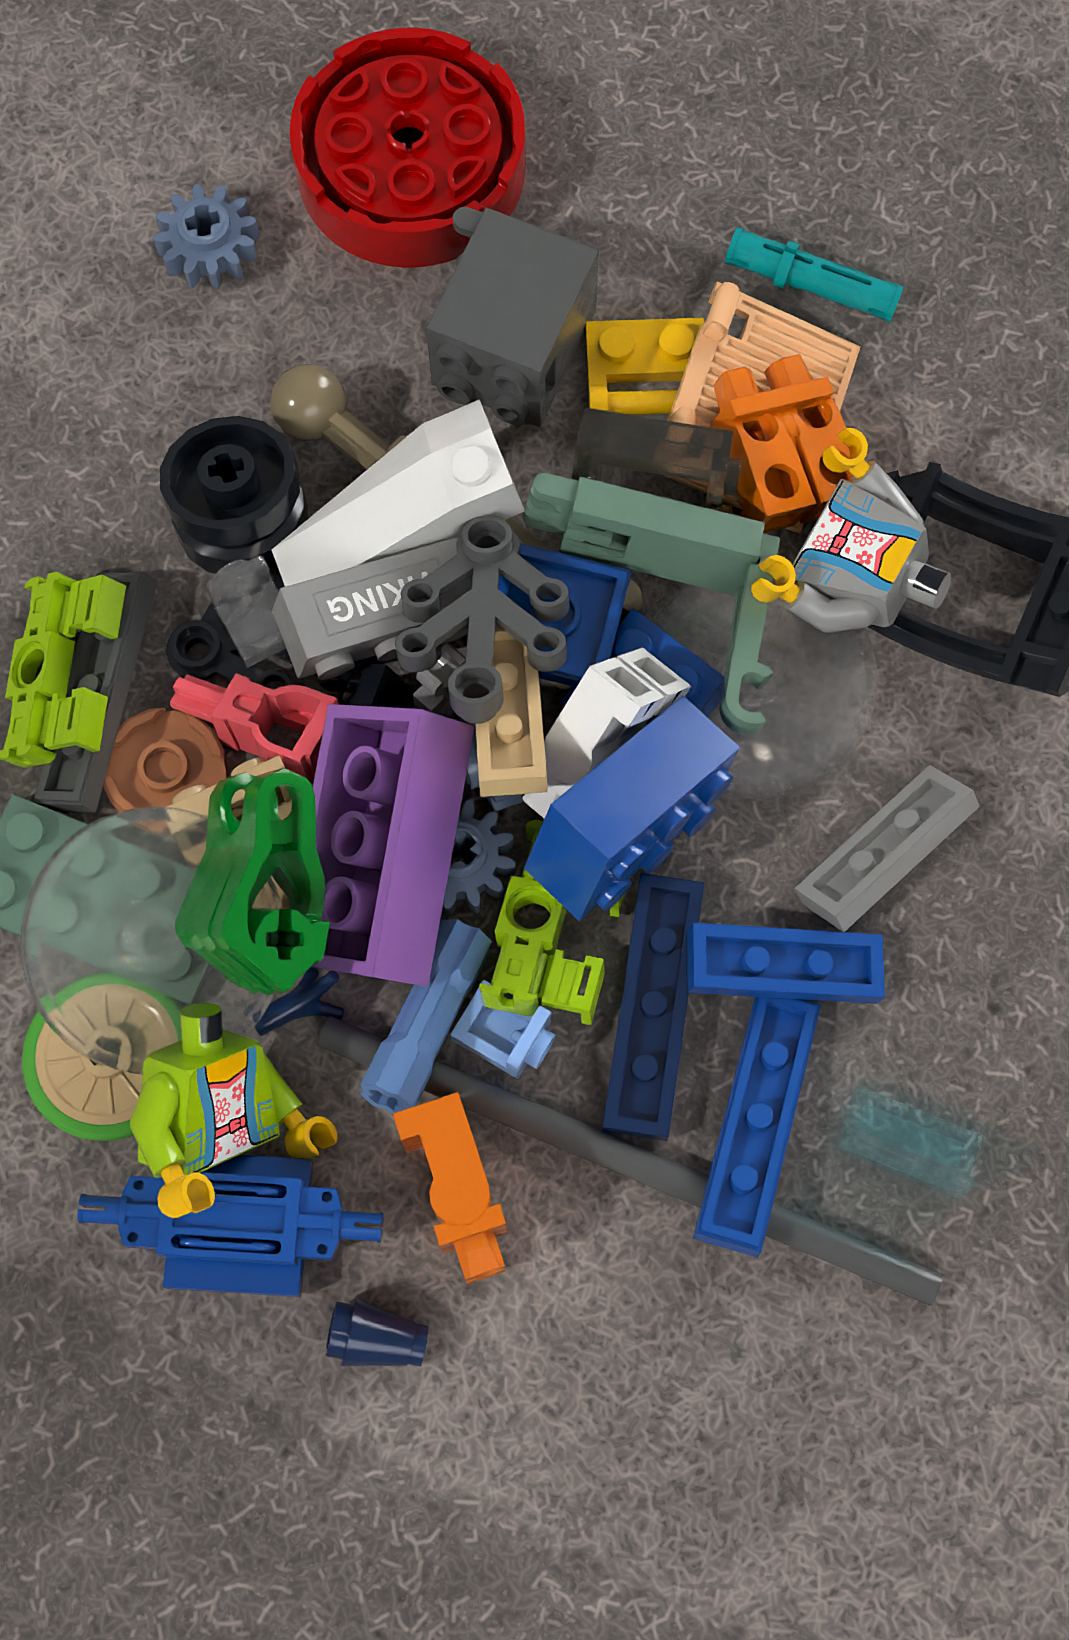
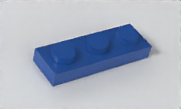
(785, 963)

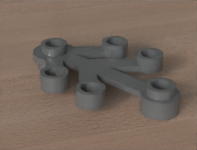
(486, 551)

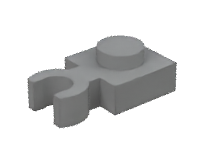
(434, 692)

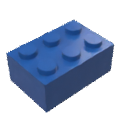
(632, 809)

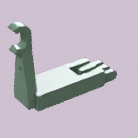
(674, 544)

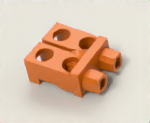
(781, 441)
(458, 1186)

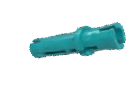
(813, 274)

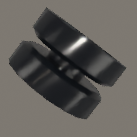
(232, 491)

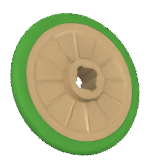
(75, 1092)

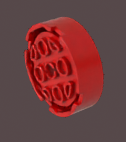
(396, 200)

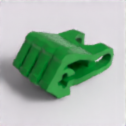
(249, 945)

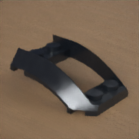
(1041, 643)

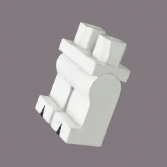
(602, 716)

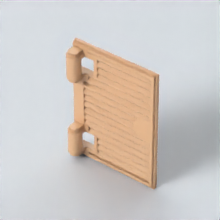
(763, 340)

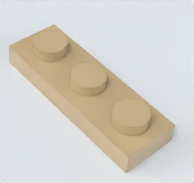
(513, 740)

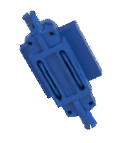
(251, 1235)

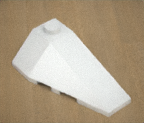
(407, 499)

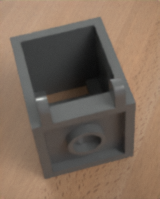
(511, 315)

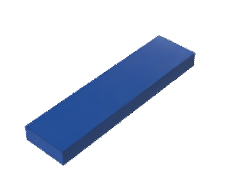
(757, 1124)

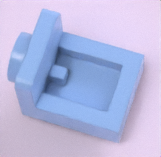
(504, 1037)

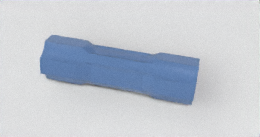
(408, 1053)

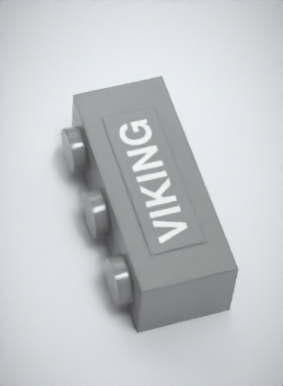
(357, 611)

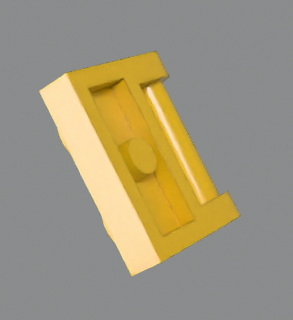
(637, 353)

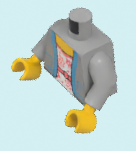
(860, 555)

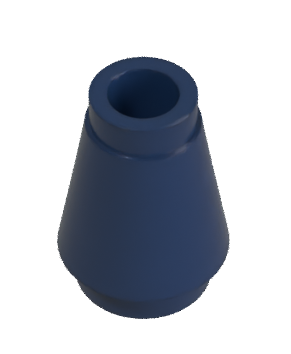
(374, 1337)

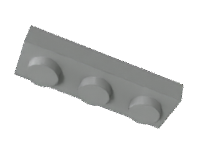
(887, 847)

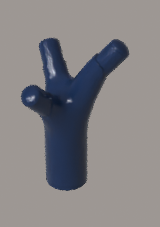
(301, 1002)

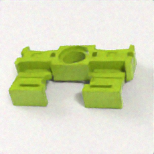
(40, 708)
(529, 959)

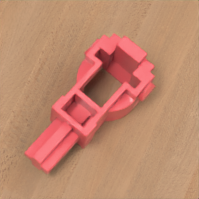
(249, 710)

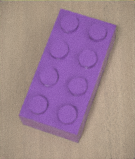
(386, 835)

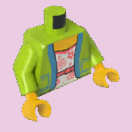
(211, 1103)

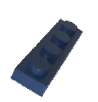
(652, 1009)

